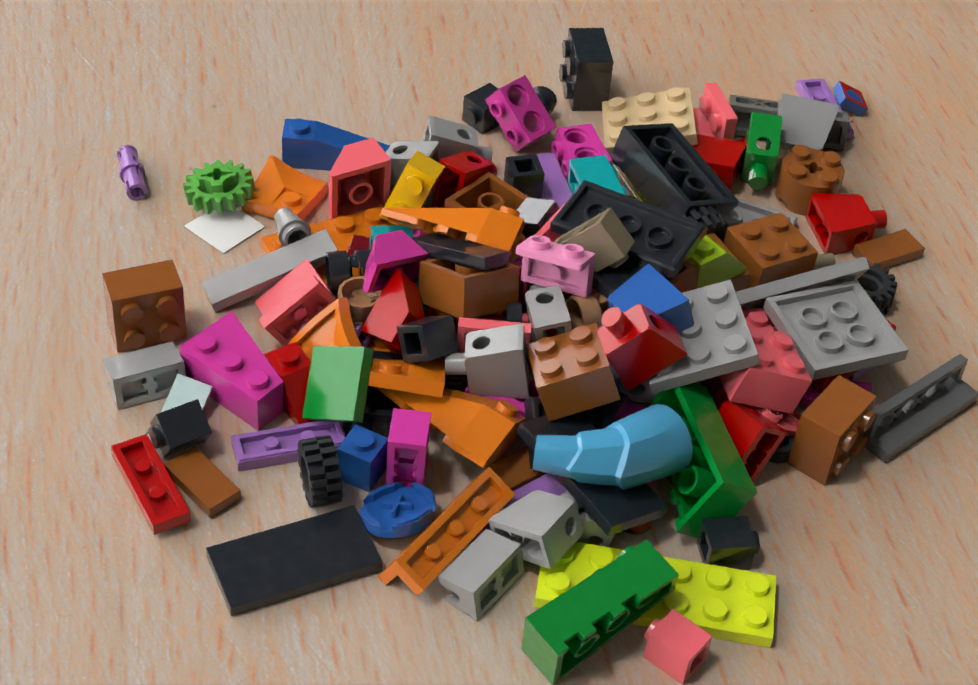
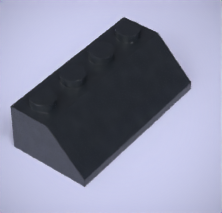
(669, 170)

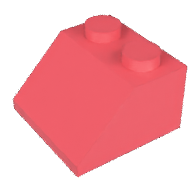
(359, 178)

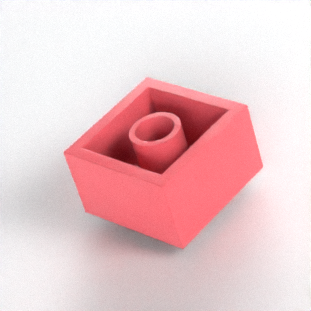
(778, 379)

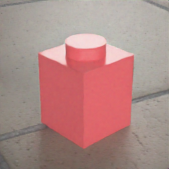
(676, 645)

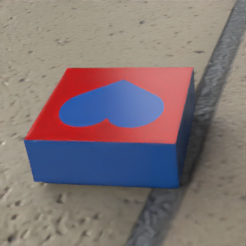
(850, 98)

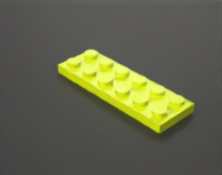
(718, 599)

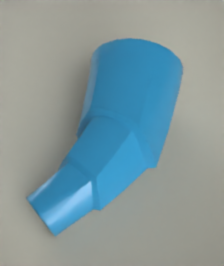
(623, 454)

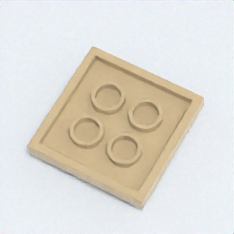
(649, 108)

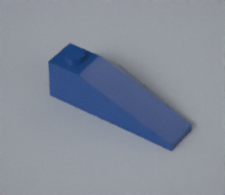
(315, 144)

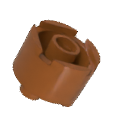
(805, 173)

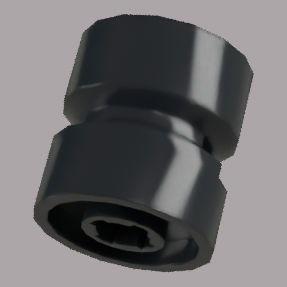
(340, 265)

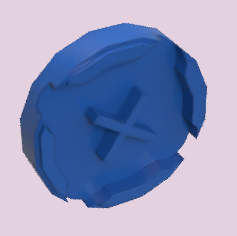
(398, 510)

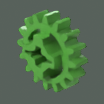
(219, 187)

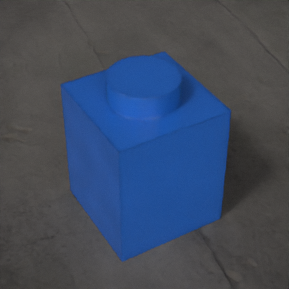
(362, 458)

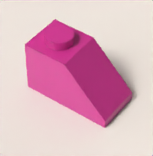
(392, 252)

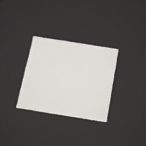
(225, 229)

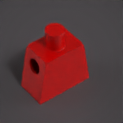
(722, 156)
(459, 172)
(842, 221)
(639, 343)
(752, 435)

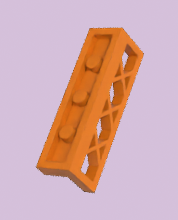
(449, 532)

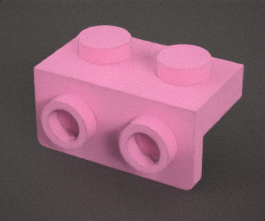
(557, 264)

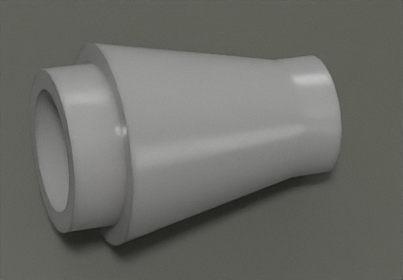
(290, 226)

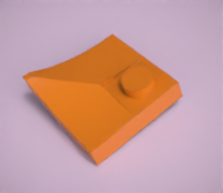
(284, 187)
(328, 328)
(411, 377)

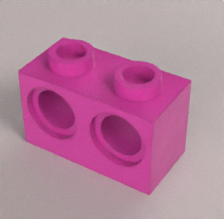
(520, 113)
(577, 143)
(408, 447)

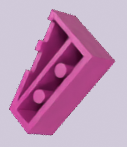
(236, 371)

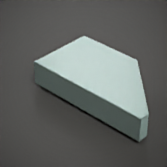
(185, 391)

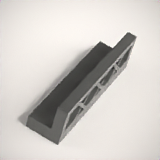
(744, 106)
(920, 410)

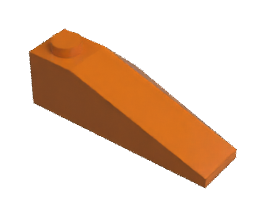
(477, 225)
(472, 423)

